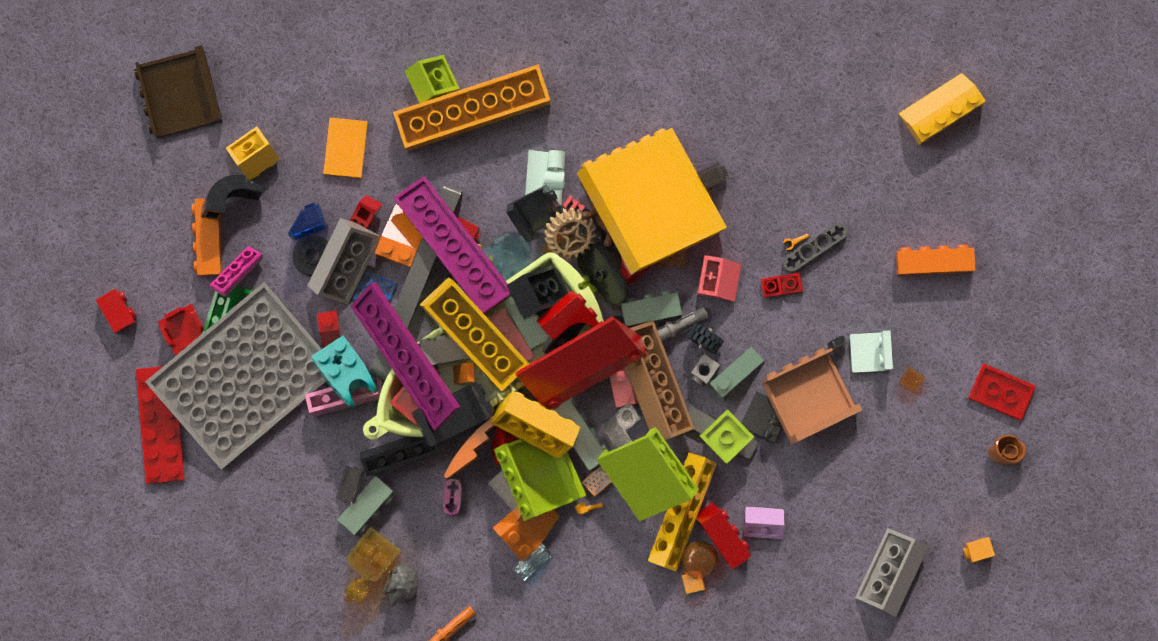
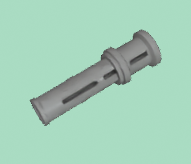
(671, 329)

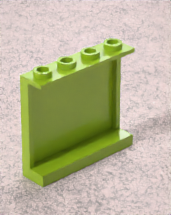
(648, 475)
(537, 478)

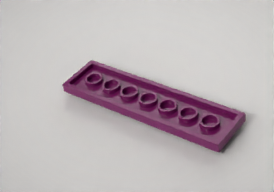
(453, 245)
(405, 356)

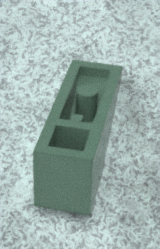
(736, 372)

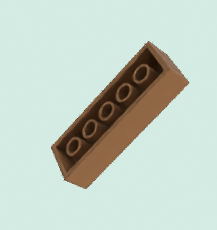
(657, 386)

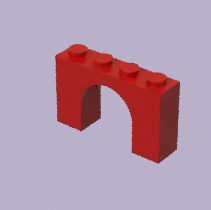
(566, 313)

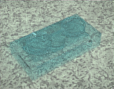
(533, 562)

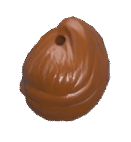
(1012, 450)

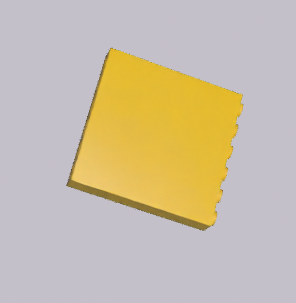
(651, 199)

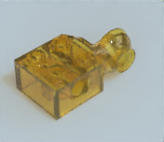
(371, 560)

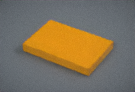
(345, 148)

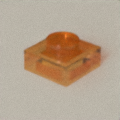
(911, 379)

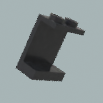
(534, 211)

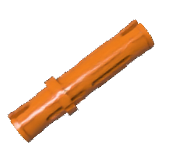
(453, 626)

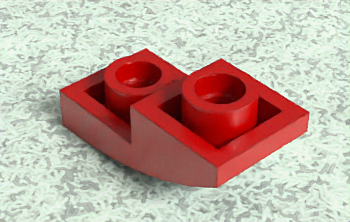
(782, 285)

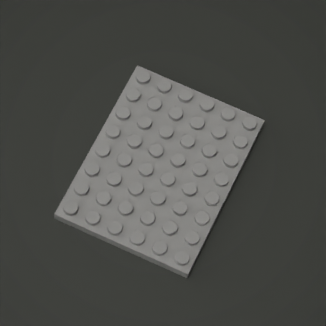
(240, 376)

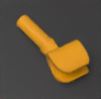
(795, 241)
(581, 508)

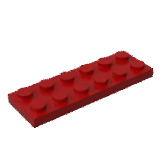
(159, 434)

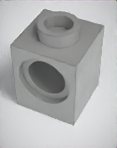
(708, 362)

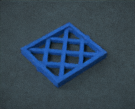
(367, 273)

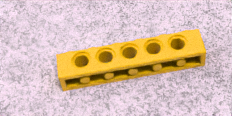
(680, 519)

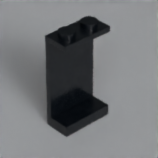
(471, 412)

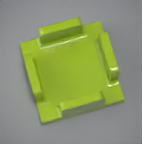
(726, 436)

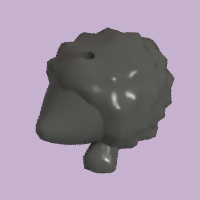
(400, 583)

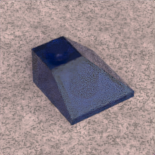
(308, 222)

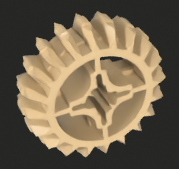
(564, 225)

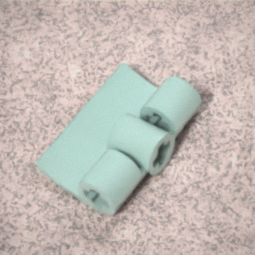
(546, 169)

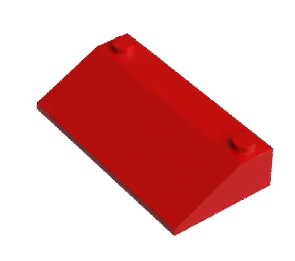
(582, 362)

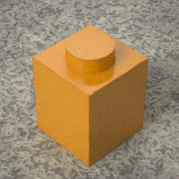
(978, 549)

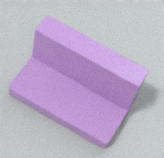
(764, 522)

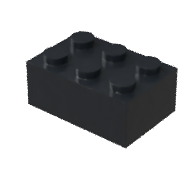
(537, 291)

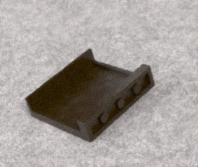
(178, 93)

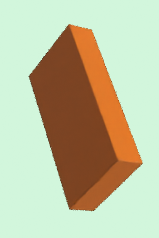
(463, 373)

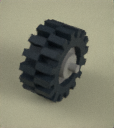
(705, 338)

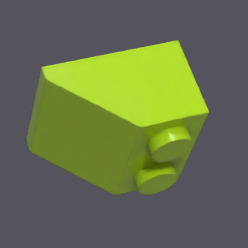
(431, 78)

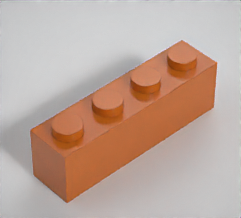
(207, 243)
(935, 261)

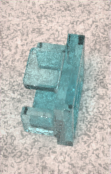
(509, 254)

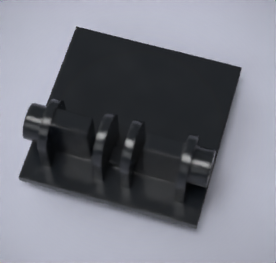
(762, 418)

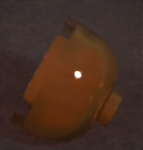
(699, 560)

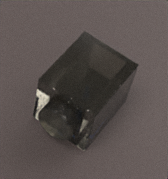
(713, 176)

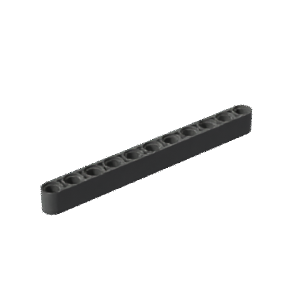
(415, 283)

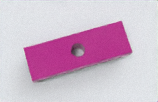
(236, 271)

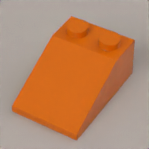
(399, 240)
(527, 535)

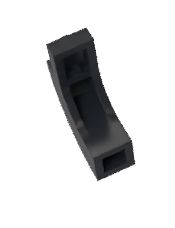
(227, 187)

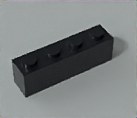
(395, 454)

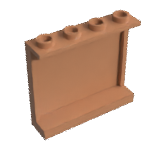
(809, 396)

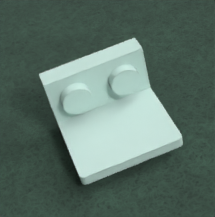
(871, 352)

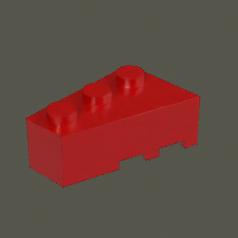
(723, 535)

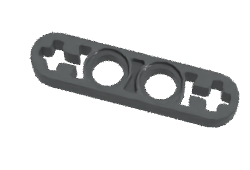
(813, 245)

